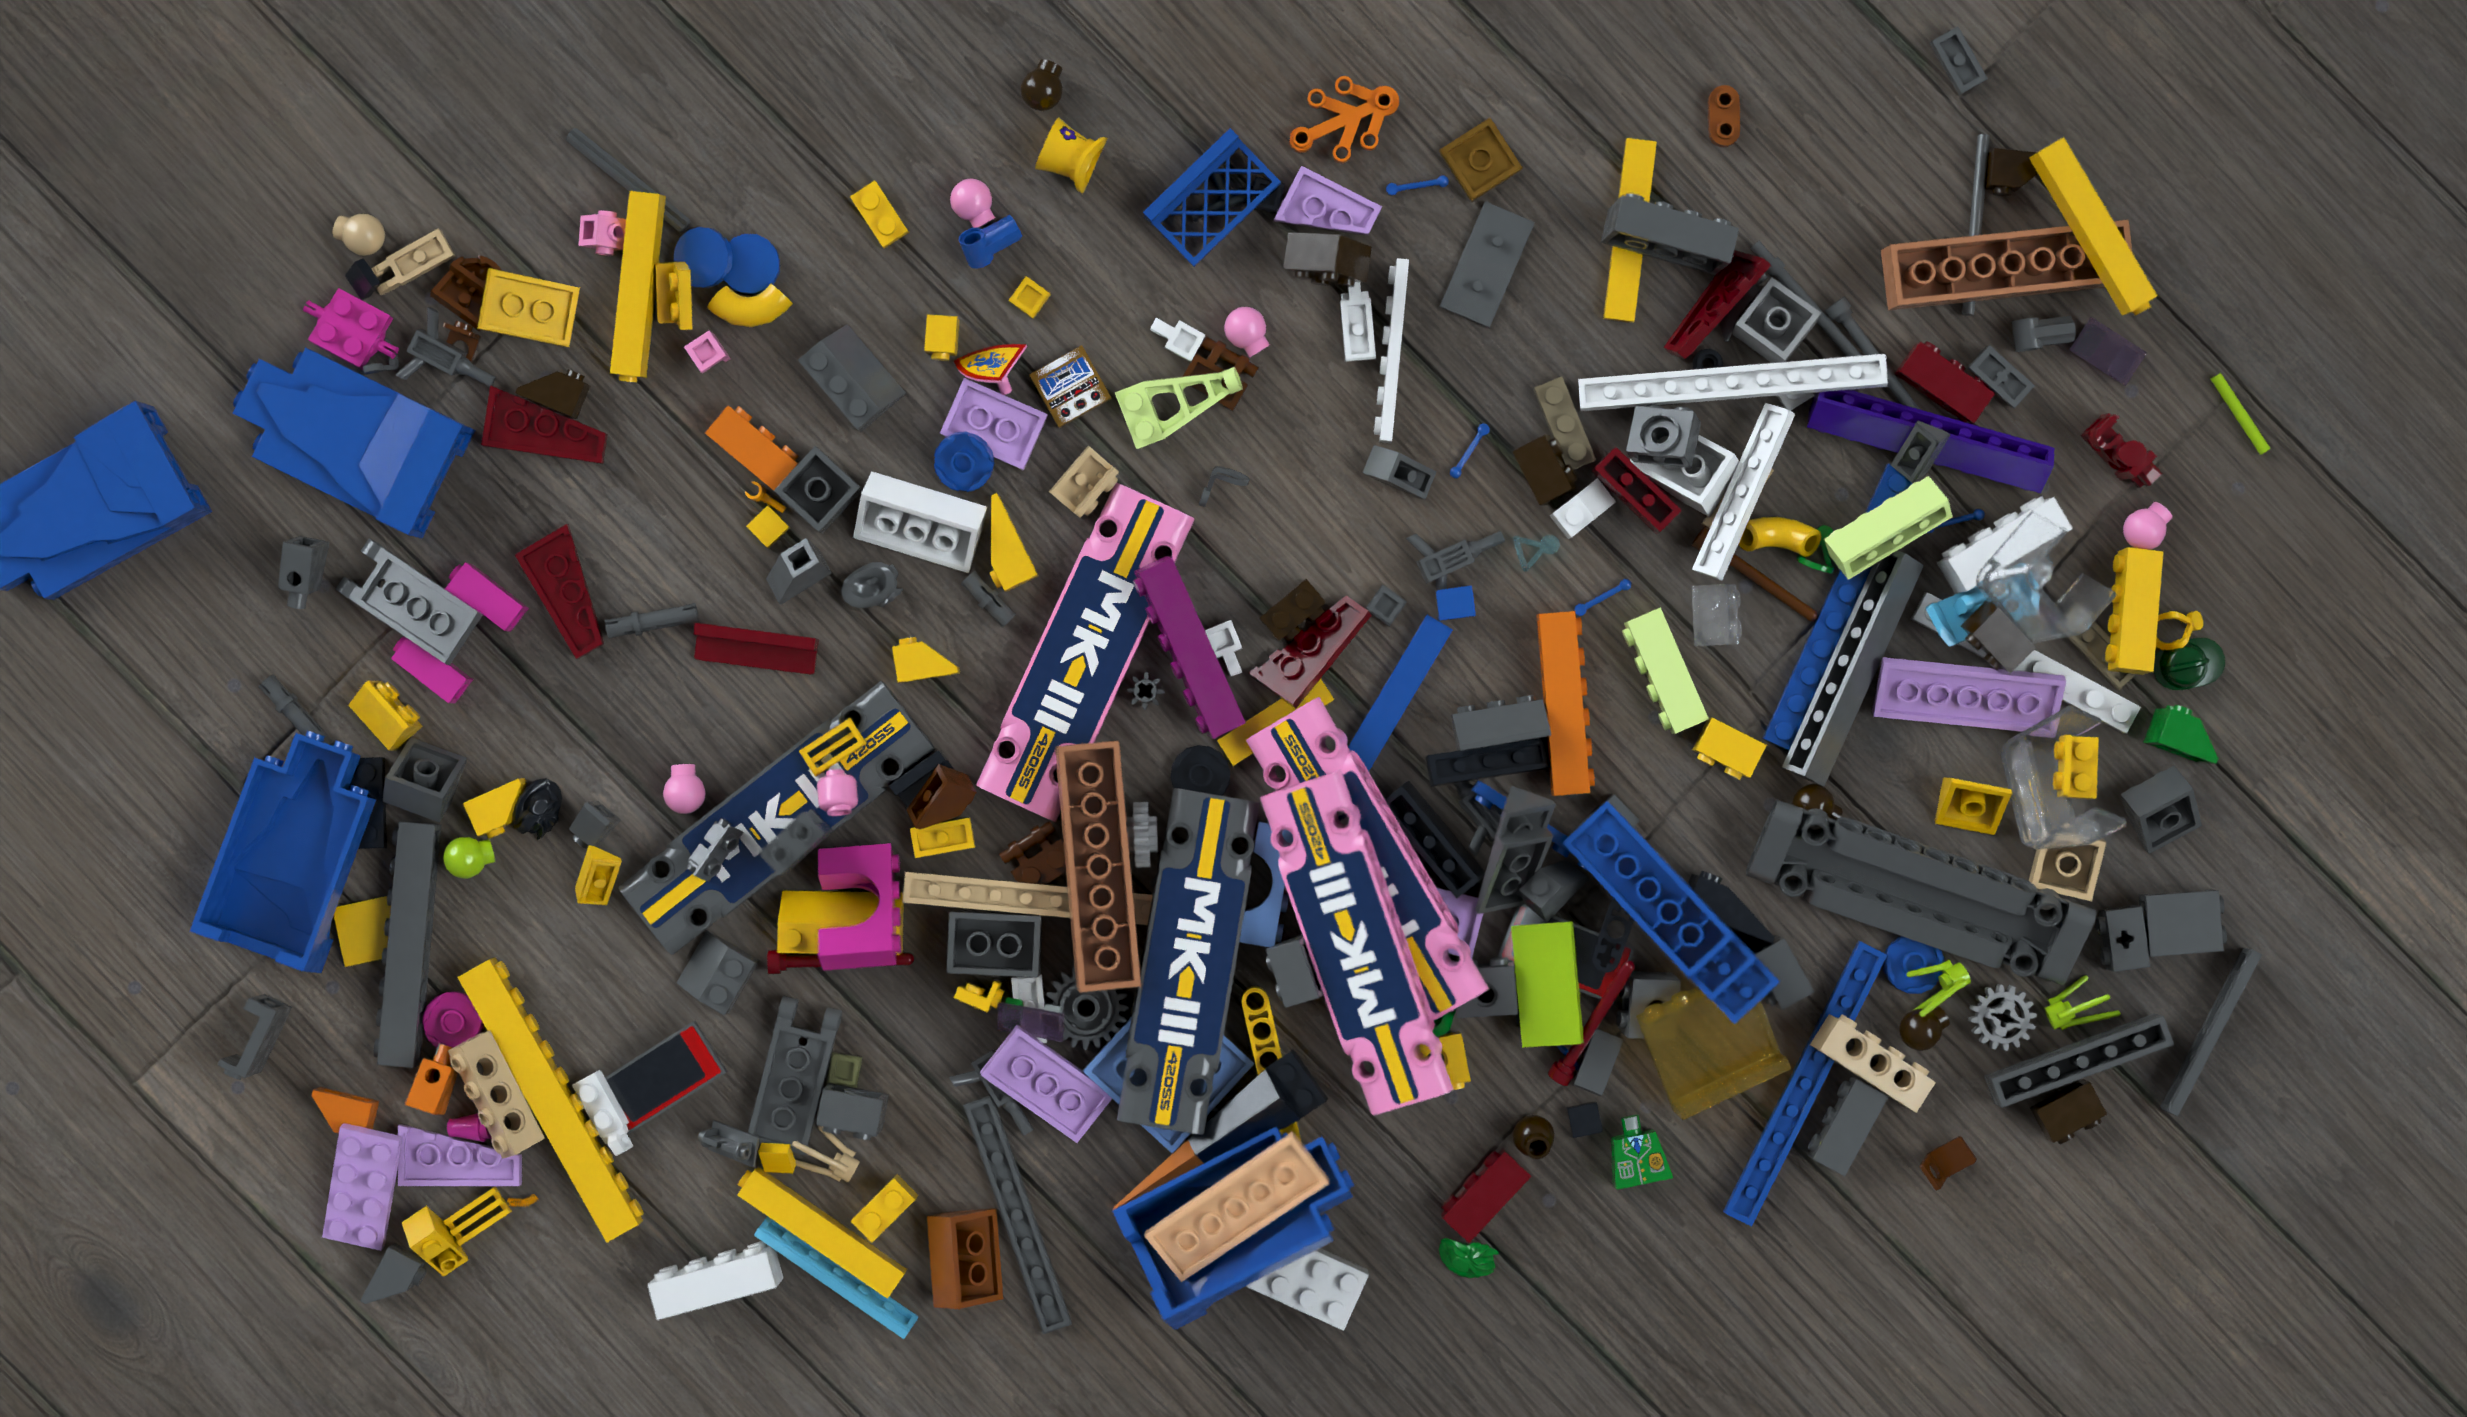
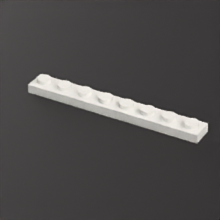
(2078, 691)

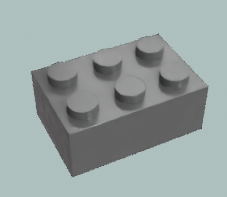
(994, 943)

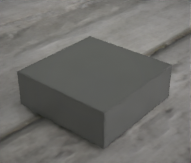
(1386, 605)

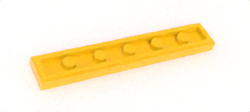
(1625, 264)

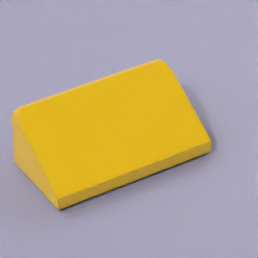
(597, 876)

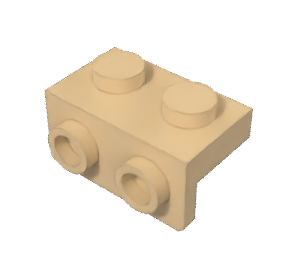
(1085, 482)

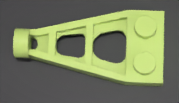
(1141, 414)

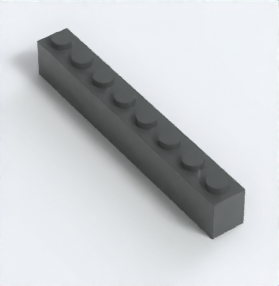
(1852, 667)
(408, 944)

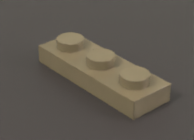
(1564, 423)

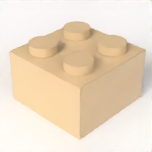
(2069, 869)

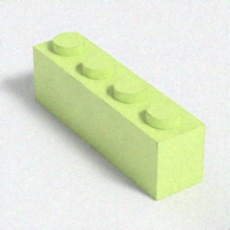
(1888, 527)
(1665, 671)

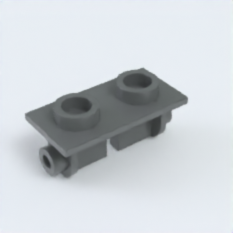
(707, 861)
(730, 1143)

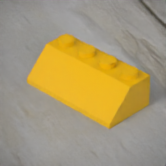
(807, 911)

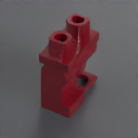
(2128, 457)

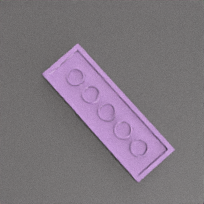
(1965, 694)

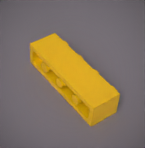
(2134, 611)

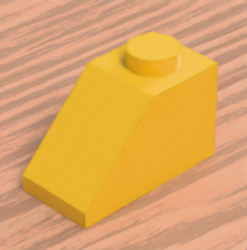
(920, 661)
(494, 809)

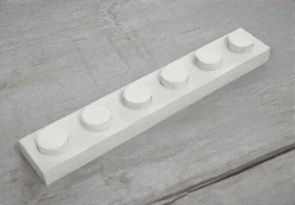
(1392, 337)
(1743, 491)

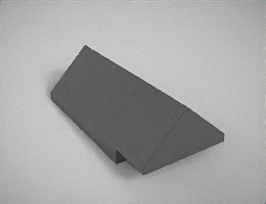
(1517, 850)

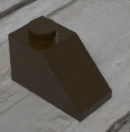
(2008, 170)
(558, 392)

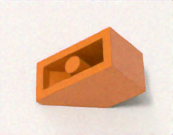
(345, 1108)

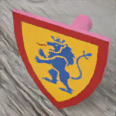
(991, 364)

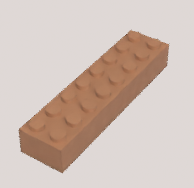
(1988, 267)
(1097, 866)

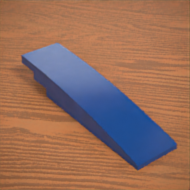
(1671, 912)

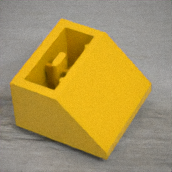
(385, 714)

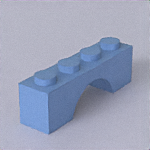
(1261, 922)

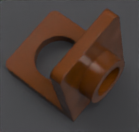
(463, 332)
(1947, 1161)

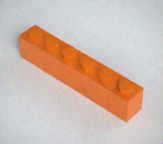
(1564, 703)

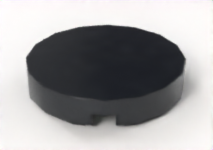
(1201, 770)

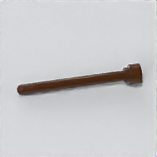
(1763, 581)

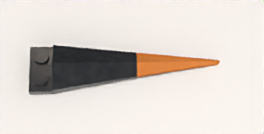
(1273, 1099)

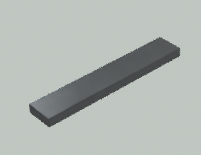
(2210, 1031)

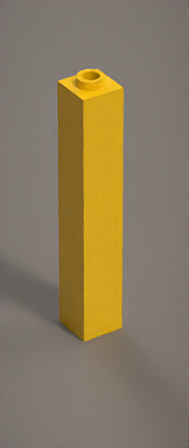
(2093, 228)
(637, 285)
(821, 1231)

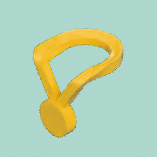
(2194, 622)

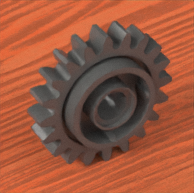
(1087, 1026)

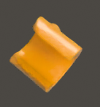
(763, 496)

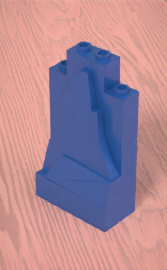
(352, 438)
(94, 504)
(288, 854)
(1267, 1250)

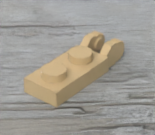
(414, 260)

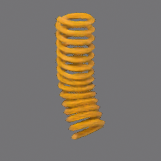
(522, 1202)

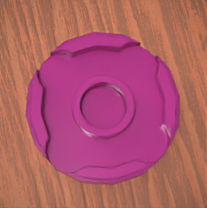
(451, 1019)

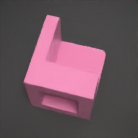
(706, 351)

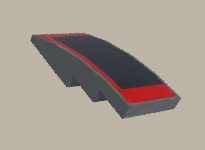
(1590, 979)
(665, 1075)

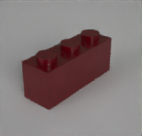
(1945, 382)
(1636, 490)
(1484, 1194)

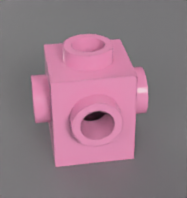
(602, 232)

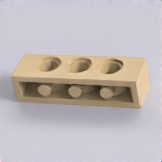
(1832, 1042)
(510, 1100)

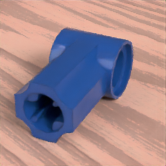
(982, 243)

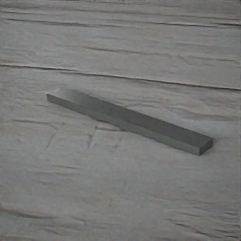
(1017, 1214)

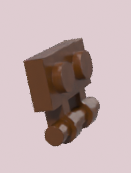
(1202, 366)
(1041, 867)

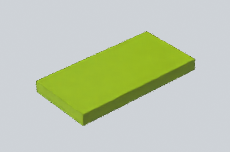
(1547, 984)

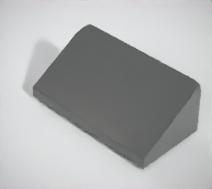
(1919, 451)

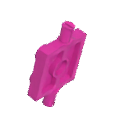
(350, 329)

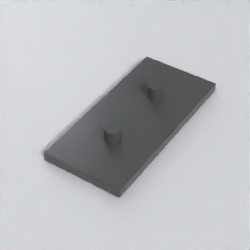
(1487, 264)

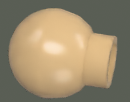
(360, 233)

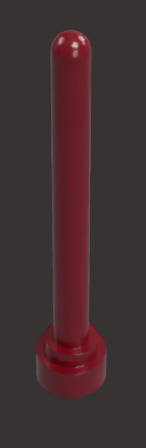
(780, 961)
(1563, 1070)

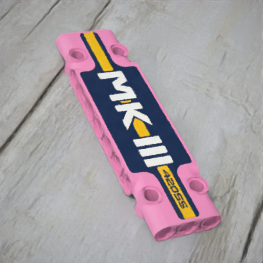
(1082, 650)
(1427, 923)
(1356, 943)

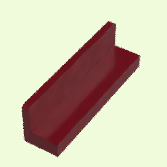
(755, 648)

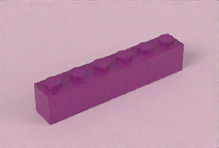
(1189, 647)

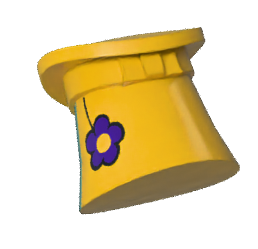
(1070, 154)

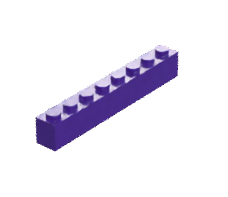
(1968, 448)

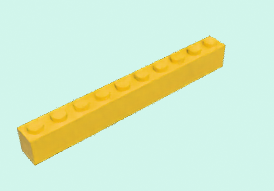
(551, 1099)

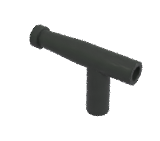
(1219, 205)

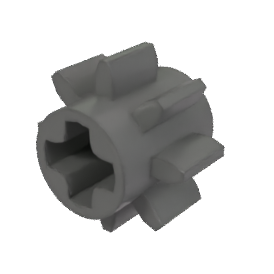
(1136, 690)

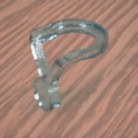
(1549, 545)

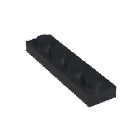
(1487, 762)

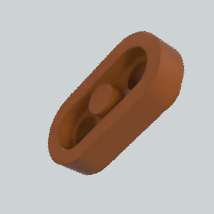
(1723, 115)

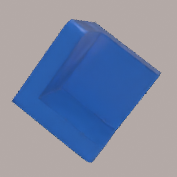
(1455, 603)

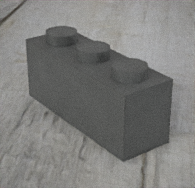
(1846, 1125)

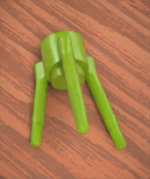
(1952, 979)
(2062, 1013)

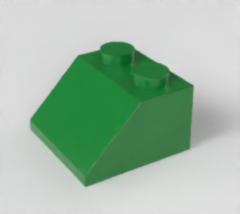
(2180, 734)

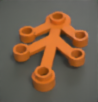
(1349, 117)

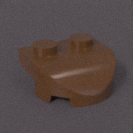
(464, 287)

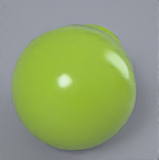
(466, 856)

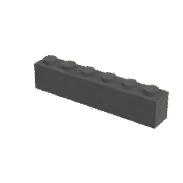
(2078, 1060)

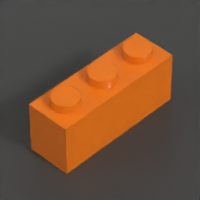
(752, 446)

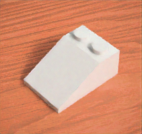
(1702, 484)

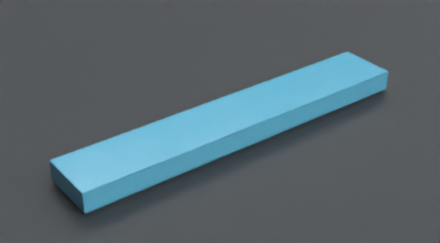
(884, 1310)

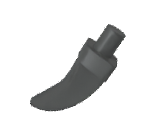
(1729, 320)

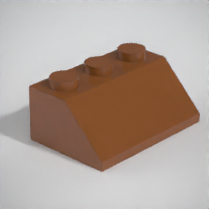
(965, 1258)

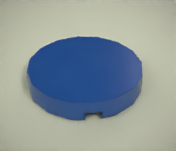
(706, 255)
(753, 264)
(963, 461)
(1910, 955)

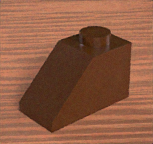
(941, 797)

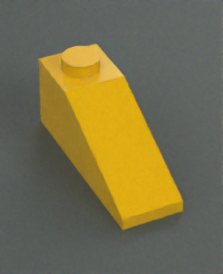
(1008, 555)

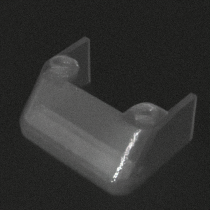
(2015, 582)
(2029, 769)

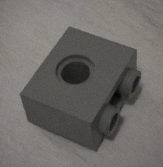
(1654, 422)
(1501, 977)
(1638, 993)

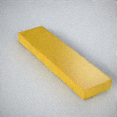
(1235, 743)

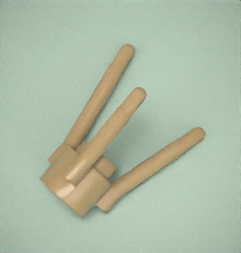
(841, 1166)

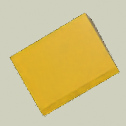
(1971, 805)

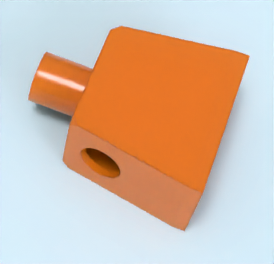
(426, 1092)

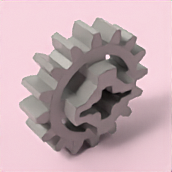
(1142, 834)
(1999, 1028)

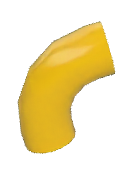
(749, 310)
(1780, 533)

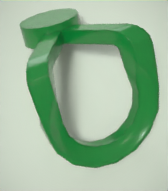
(1825, 531)

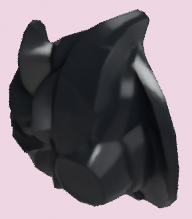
(538, 808)

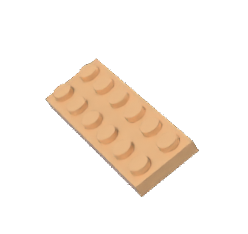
(1237, 1207)

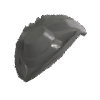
(871, 585)

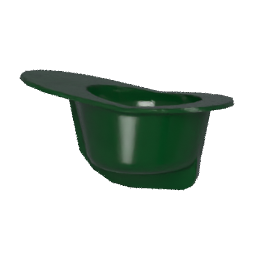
(2190, 666)

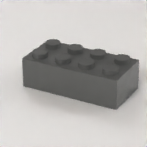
(1670, 234)

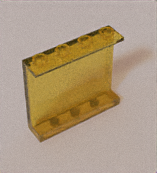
(1705, 1054)

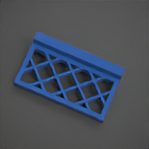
(1197, 175)

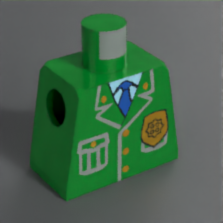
(1637, 1156)

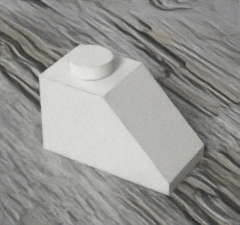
(1582, 508)

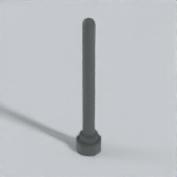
(1842, 313)

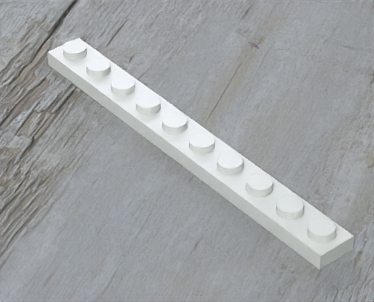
(1733, 382)

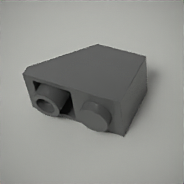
(797, 570)

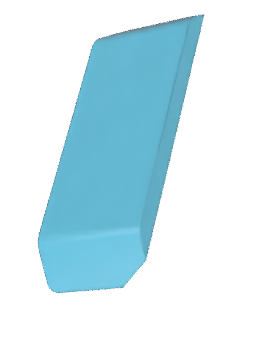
(1953, 612)

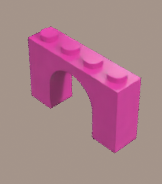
(483, 595)
(876, 939)

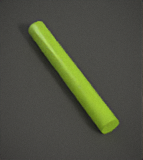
(2240, 413)

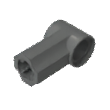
(2034, 333)

